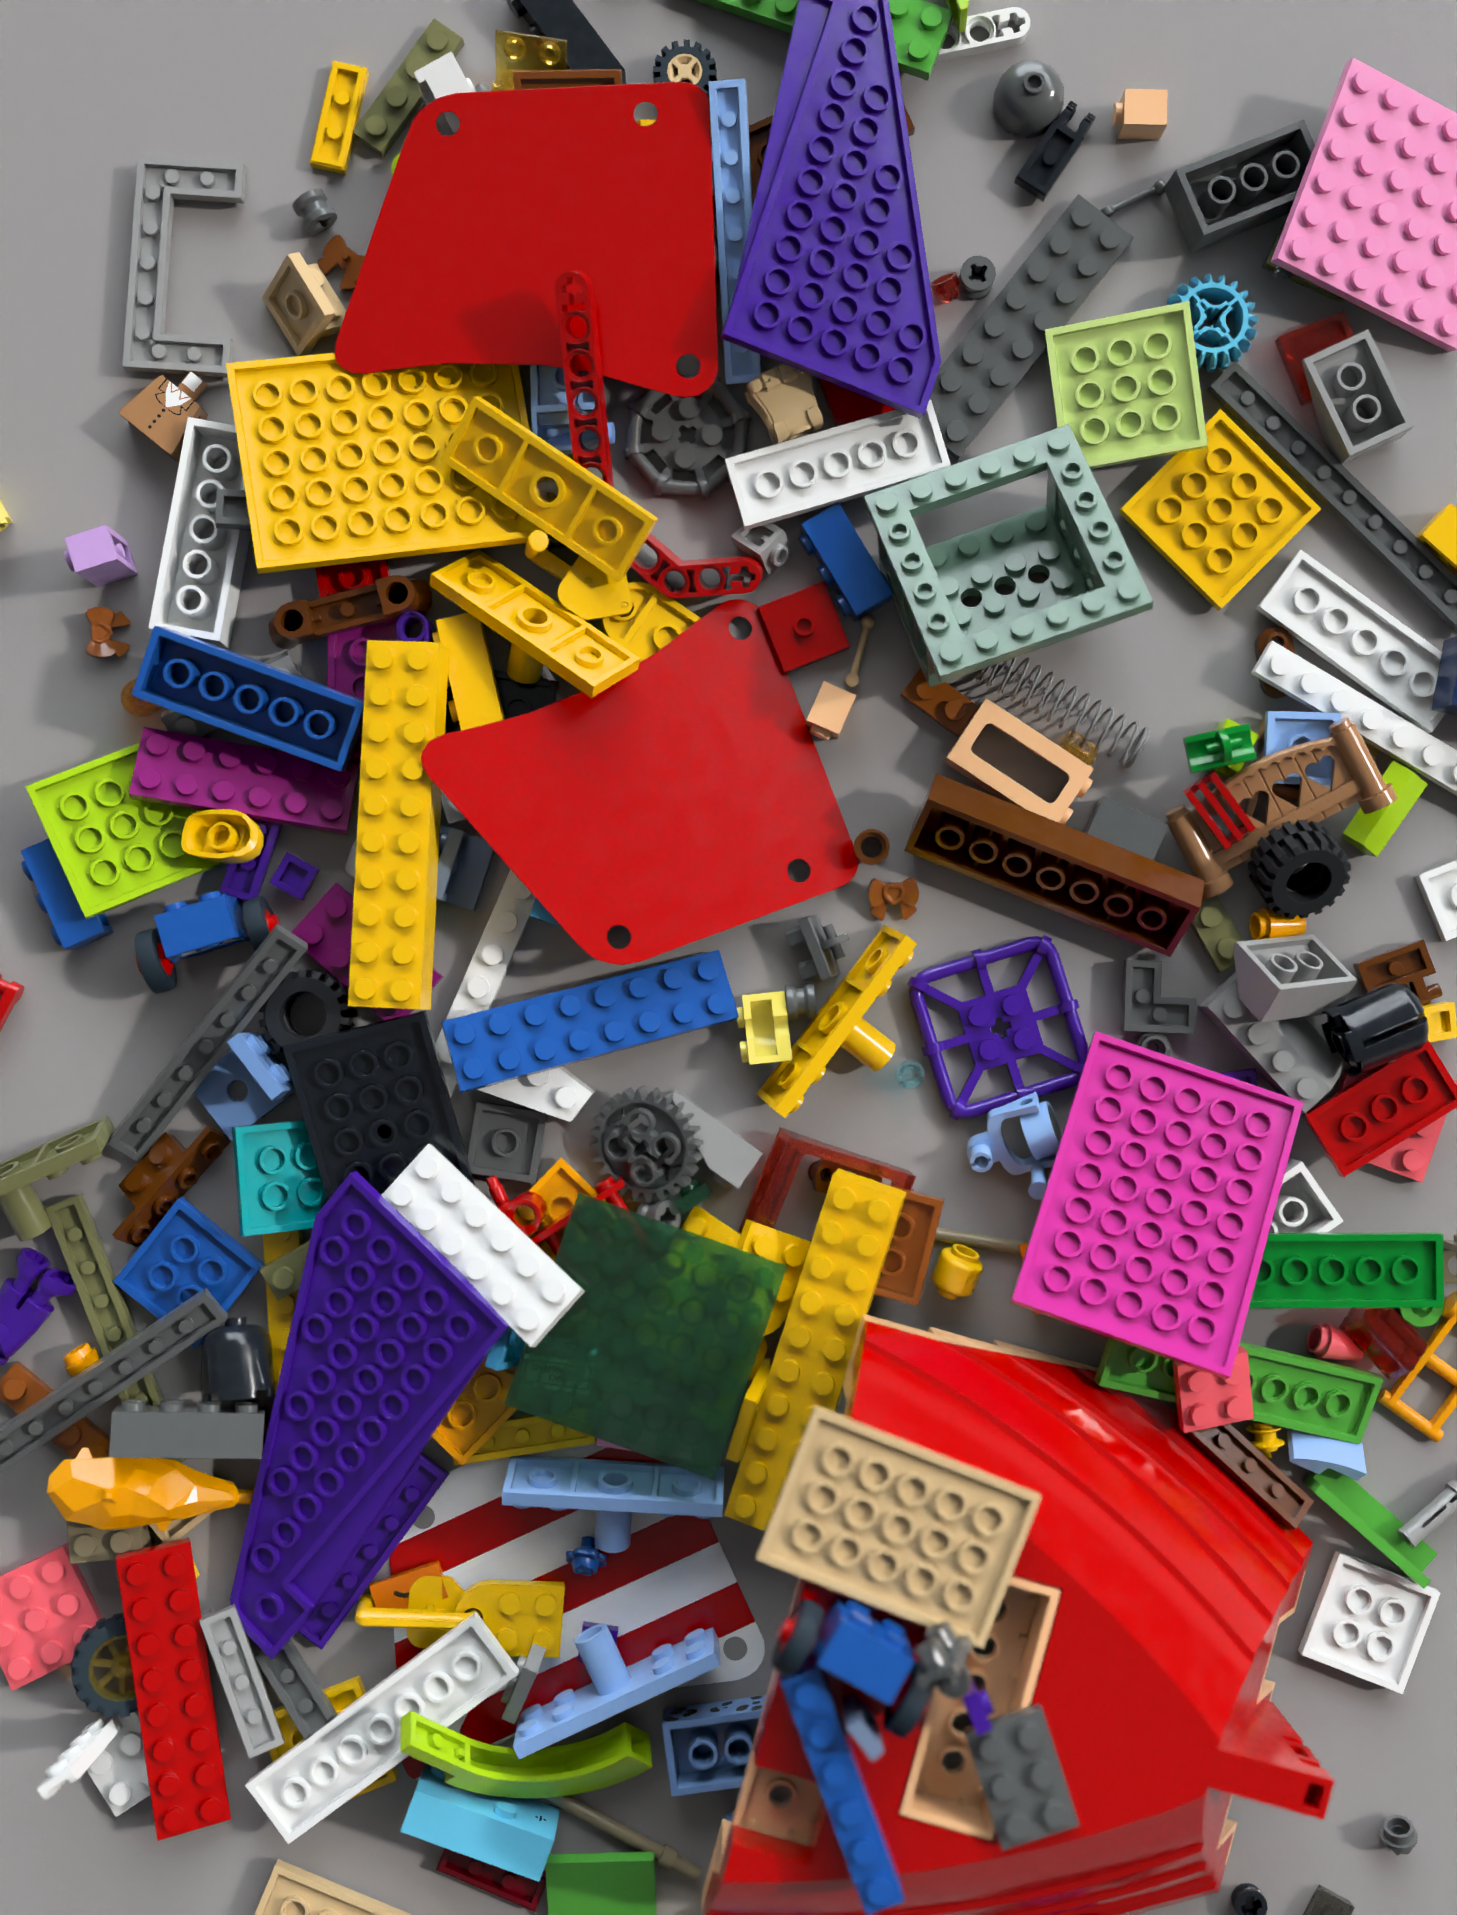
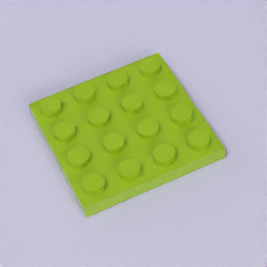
(111, 843)

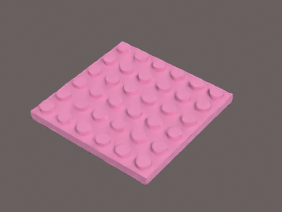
(1381, 206)

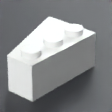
(442, 79)
(550, 1092)

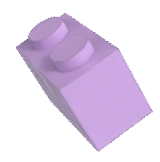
(100, 556)

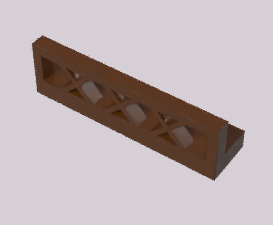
(1254, 1473)

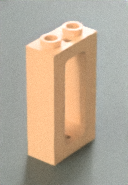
(1003, 787)

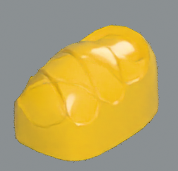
(222, 836)

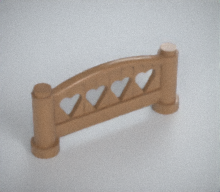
(1353, 780)

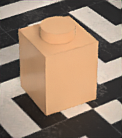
(1141, 114)
(829, 711)

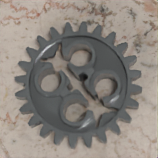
(664, 1122)

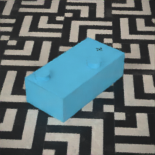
(492, 1829)

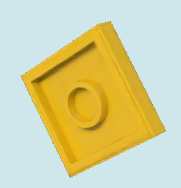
(748, 1414)

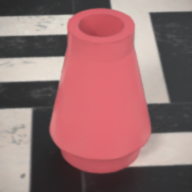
(1331, 1343)

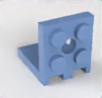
(263, 1073)

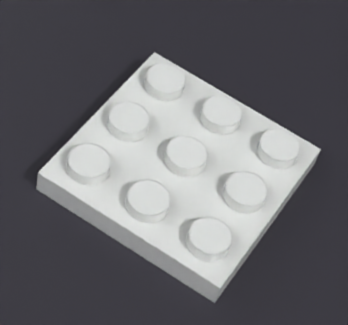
(1368, 1622)

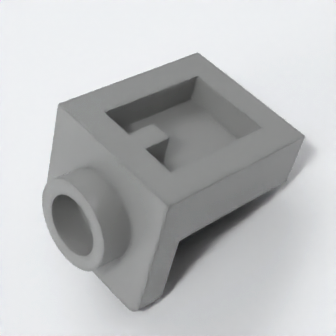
(766, 544)

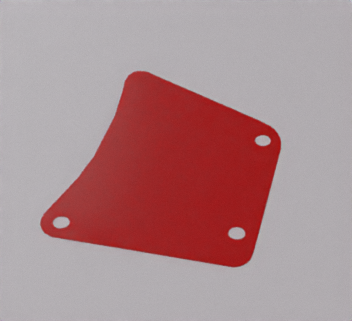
(536, 191)
(658, 796)

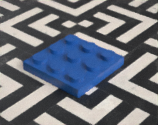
(184, 1258)

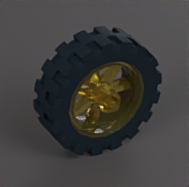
(84, 1659)

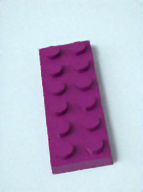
(242, 778)

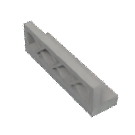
(241, 1680)

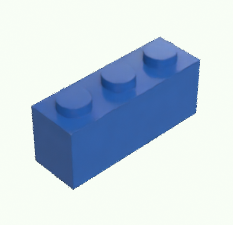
(845, 563)
(59, 901)

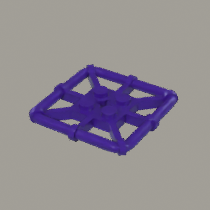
(980, 1014)

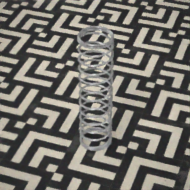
(1133, 748)

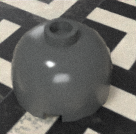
(1028, 98)

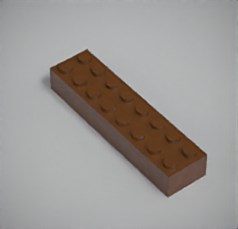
(1055, 866)

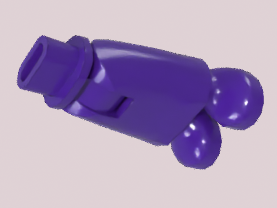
(24, 1308)

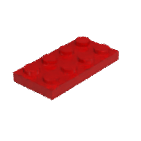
(1382, 1109)

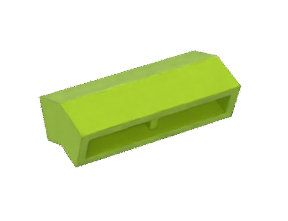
(1373, 830)

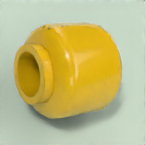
(956, 1271)

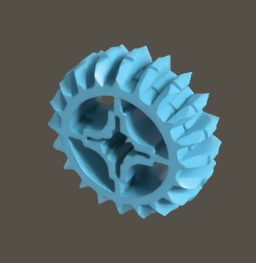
(1231, 302)

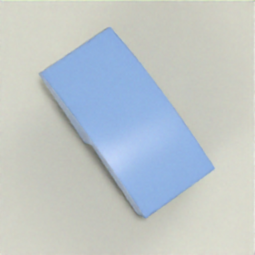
(1320, 1452)

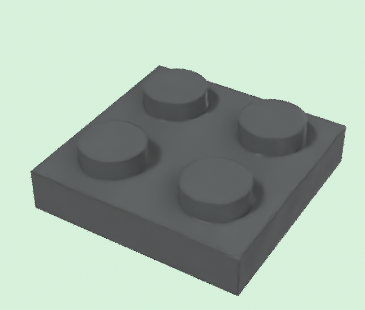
(506, 1142)

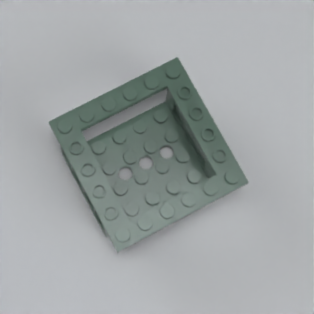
(1068, 539)

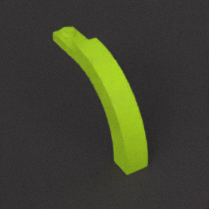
(543, 1774)

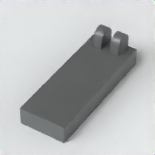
(297, 1689)

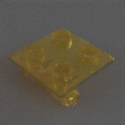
(525, 52)

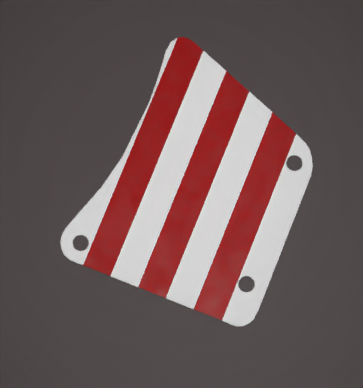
(654, 1590)

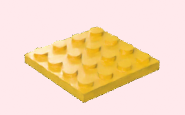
(1220, 511)

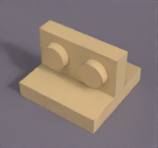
(303, 303)

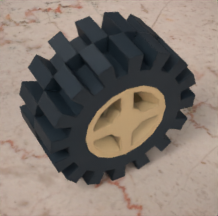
(685, 64)

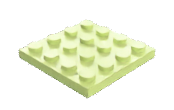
(1129, 385)

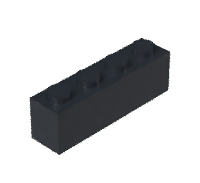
(565, 21)

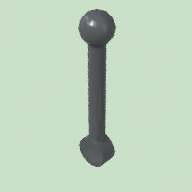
(1158, 188)

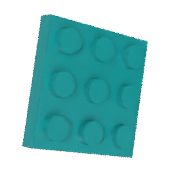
(276, 1178)

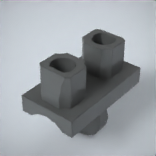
(823, 946)
(943, 1661)

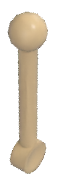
(852, 679)

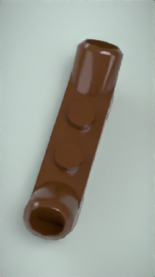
(348, 610)

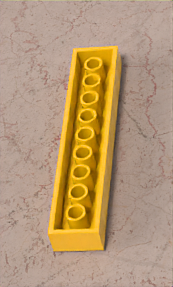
(397, 827)
(817, 1335)

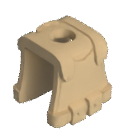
(785, 403)

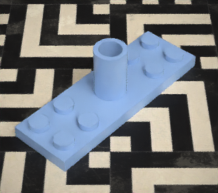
(612, 1490)
(613, 1685)

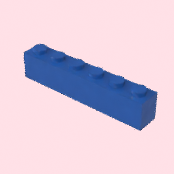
(842, 1787)

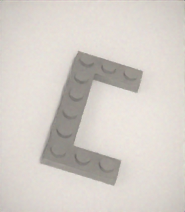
(156, 187)

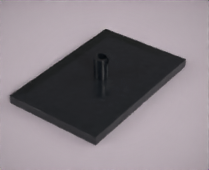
(372, 1079)

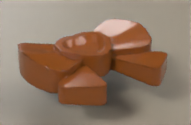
(337, 253)
(102, 623)
(893, 892)

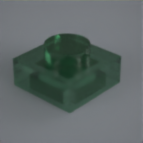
(692, 1195)

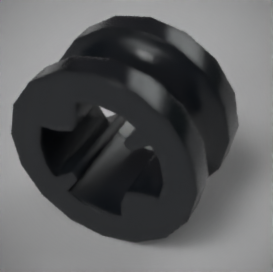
(1238, 1900)

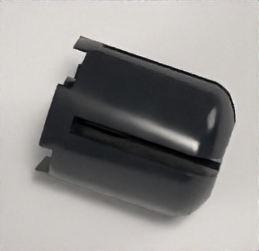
(1376, 1027)

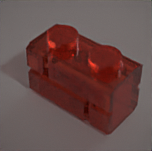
(1384, 1339)

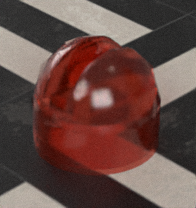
(946, 287)

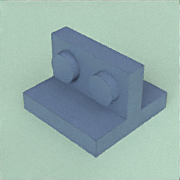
(462, 867)

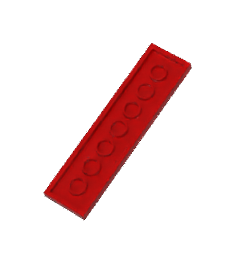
(172, 1688)

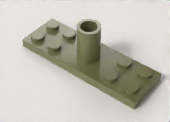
(52, 1160)

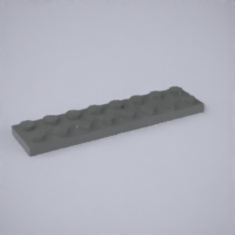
(1013, 327)

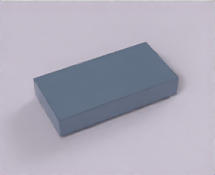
(863, 1726)

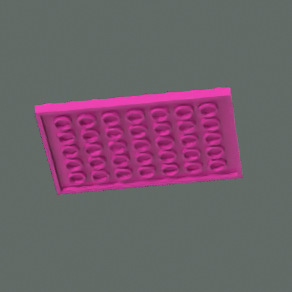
(1159, 1205)

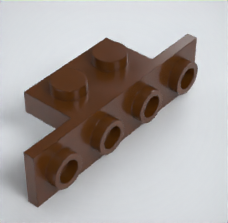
(164, 1177)

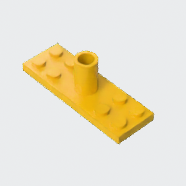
(548, 488)
(535, 625)
(842, 1024)

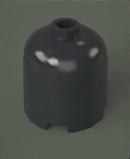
(236, 1361)

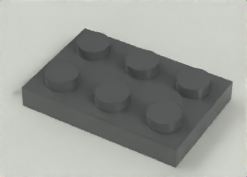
(1022, 1777)

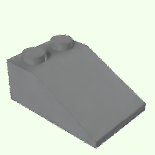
(1355, 398)

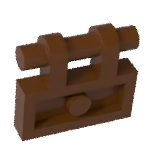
(1400, 966)

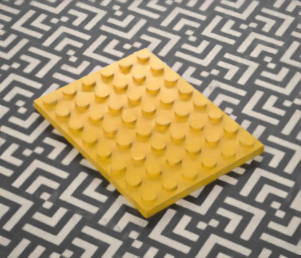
(353, 461)

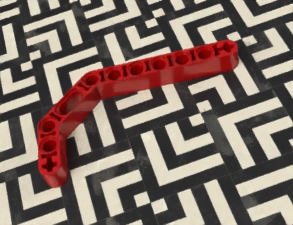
(601, 457)

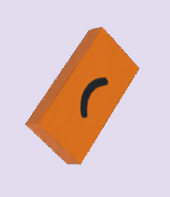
(394, 1590)

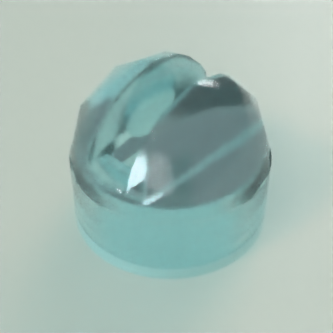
(907, 1068)

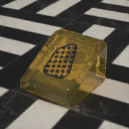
(1083, 751)

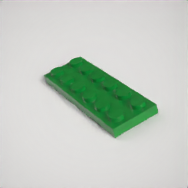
(1351, 1270)

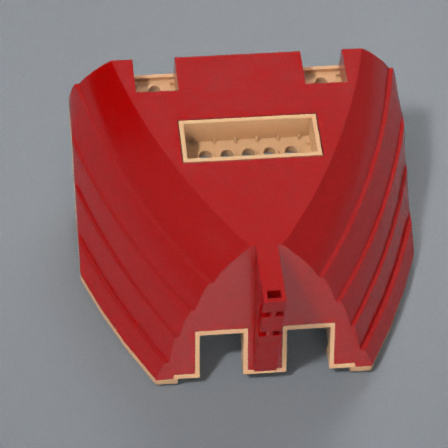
(1127, 1618)

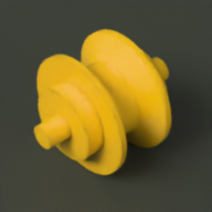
(1265, 1437)

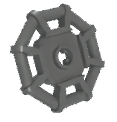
(679, 456)

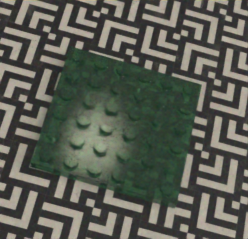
(654, 1341)

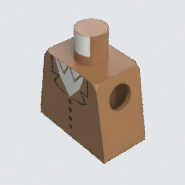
(163, 411)

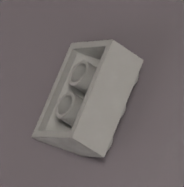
(1289, 977)

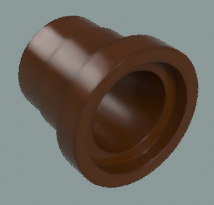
(877, 836)

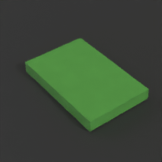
(601, 1883)

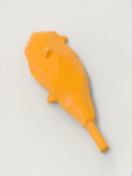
(136, 1491)

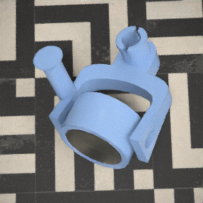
(1040, 1131)

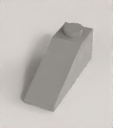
(722, 1148)

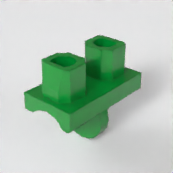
(1219, 748)

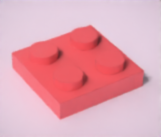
(1210, 1400)

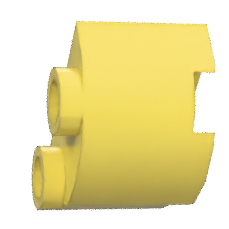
(766, 1028)

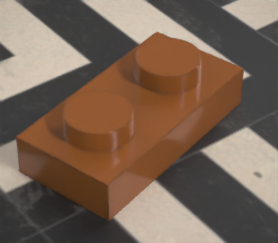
(940, 703)

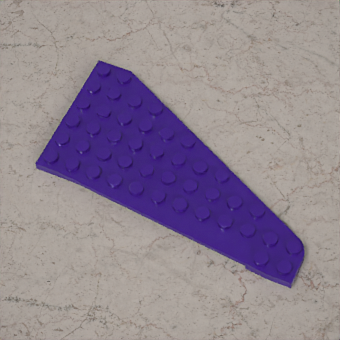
(835, 226)
(366, 1378)

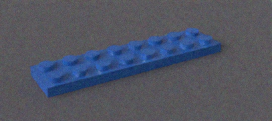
(589, 1021)

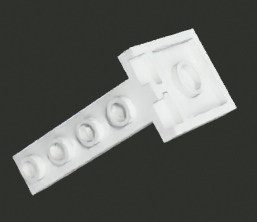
(111, 1756)

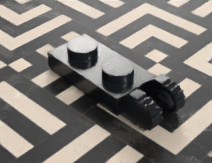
(1053, 154)

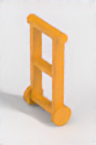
(1391, 1399)

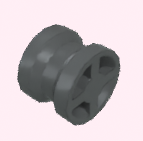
(314, 211)
(972, 284)
(800, 1002)
(662, 1210)

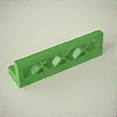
(1371, 1521)

